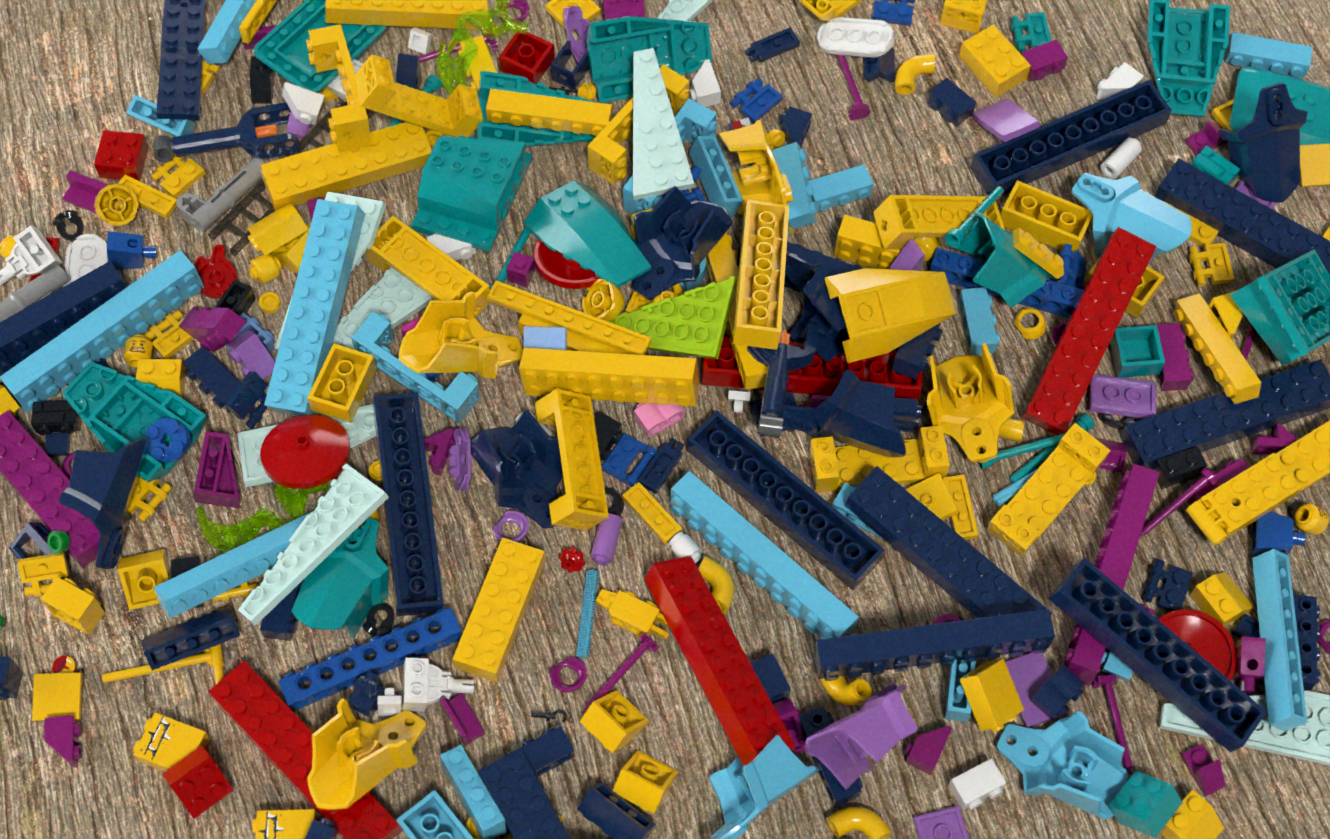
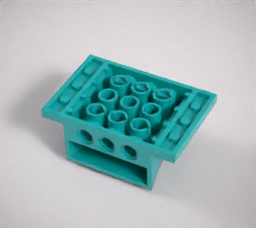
(469, 188)
(1290, 307)

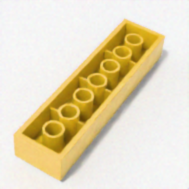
(401, 12)
(327, 169)
(761, 275)
(611, 376)

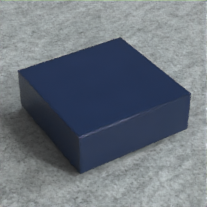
(57, 444)
(1247, 627)

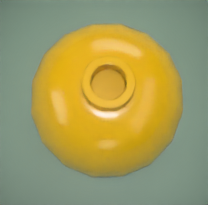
(116, 204)
(603, 300)

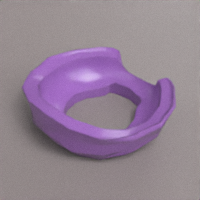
(512, 517)

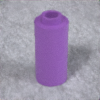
(606, 540)

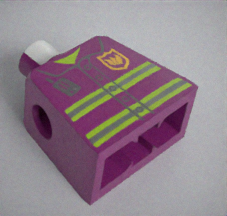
(1249, 661)

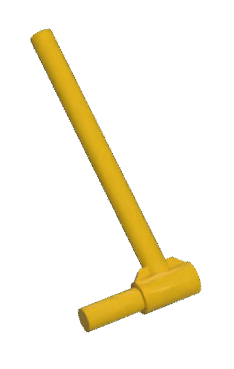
(213, 657)

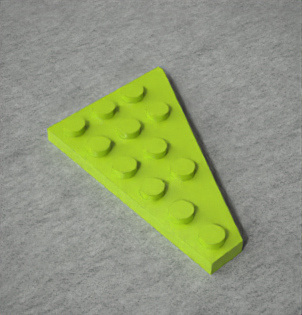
(687, 323)

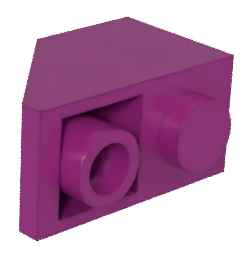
(63, 736)

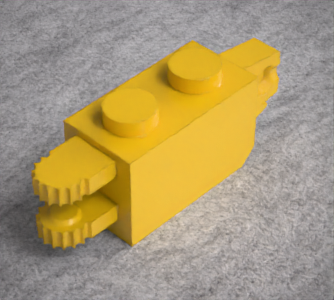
(632, 613)

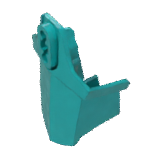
(1007, 268)
(344, 584)

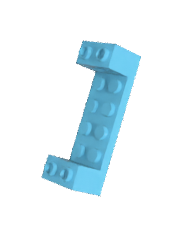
(691, 122)
(454, 402)

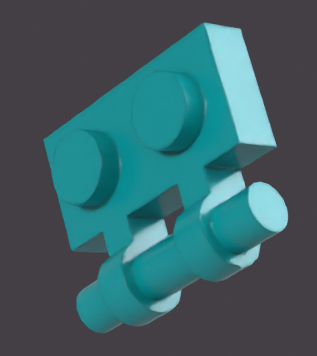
(1036, 27)

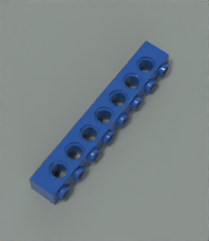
(1051, 298)
(384, 661)

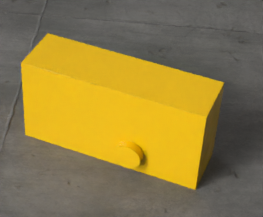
(1046, 216)

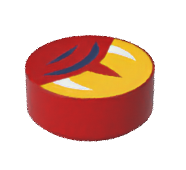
(64, 665)

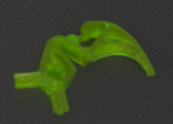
(484, 22)
(292, 503)

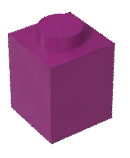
(520, 269)

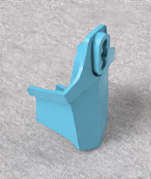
(1131, 210)
(1067, 763)
(754, 787)

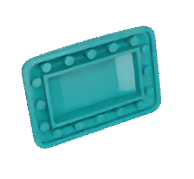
(287, 52)
(1303, 94)

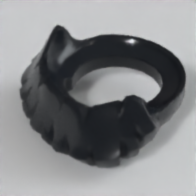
(1109, 420)

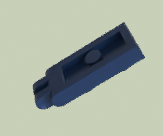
(773, 45)
(661, 466)

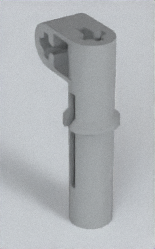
(223, 198)
(33, 291)

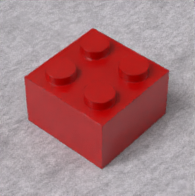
(527, 57)
(121, 155)
(197, 782)

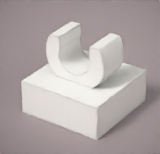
(419, 40)
(739, 398)
(389, 704)

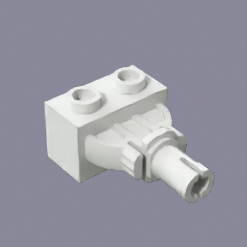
(29, 256)
(427, 684)

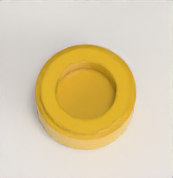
(269, 302)

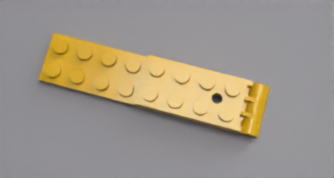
(1263, 486)

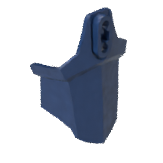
(1269, 145)
(677, 240)
(817, 307)
(855, 415)
(521, 466)
(102, 491)

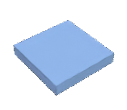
(545, 337)

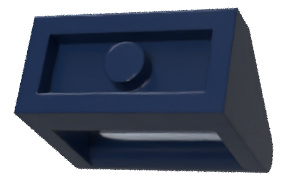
(37, 533)

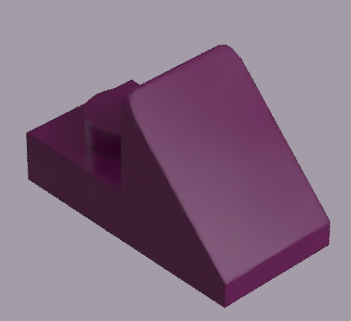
(1207, 137)
(1280, 439)
(439, 446)
(1204, 771)

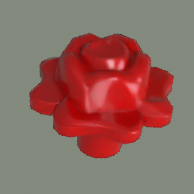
(572, 560)

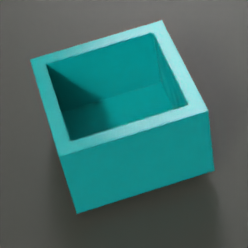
(1137, 351)
(1145, 804)

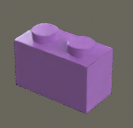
(251, 354)

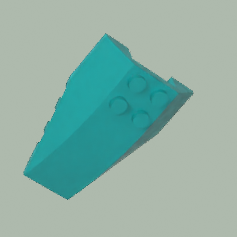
(612, 46)
(1187, 53)
(522, 134)
(588, 231)
(123, 408)

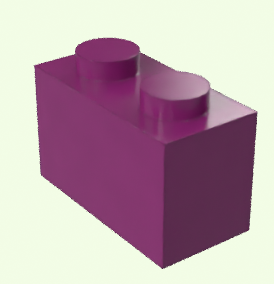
(1045, 60)

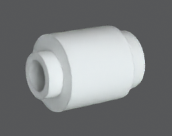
(684, 546)

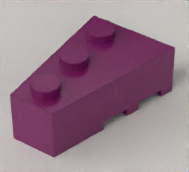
(212, 328)
(216, 474)

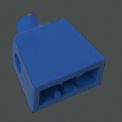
(128, 250)
(1276, 533)

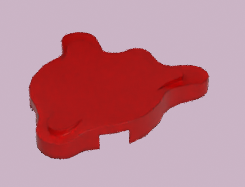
(215, 273)

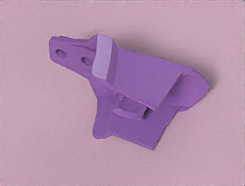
(867, 732)

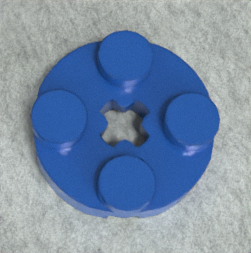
(155, 440)

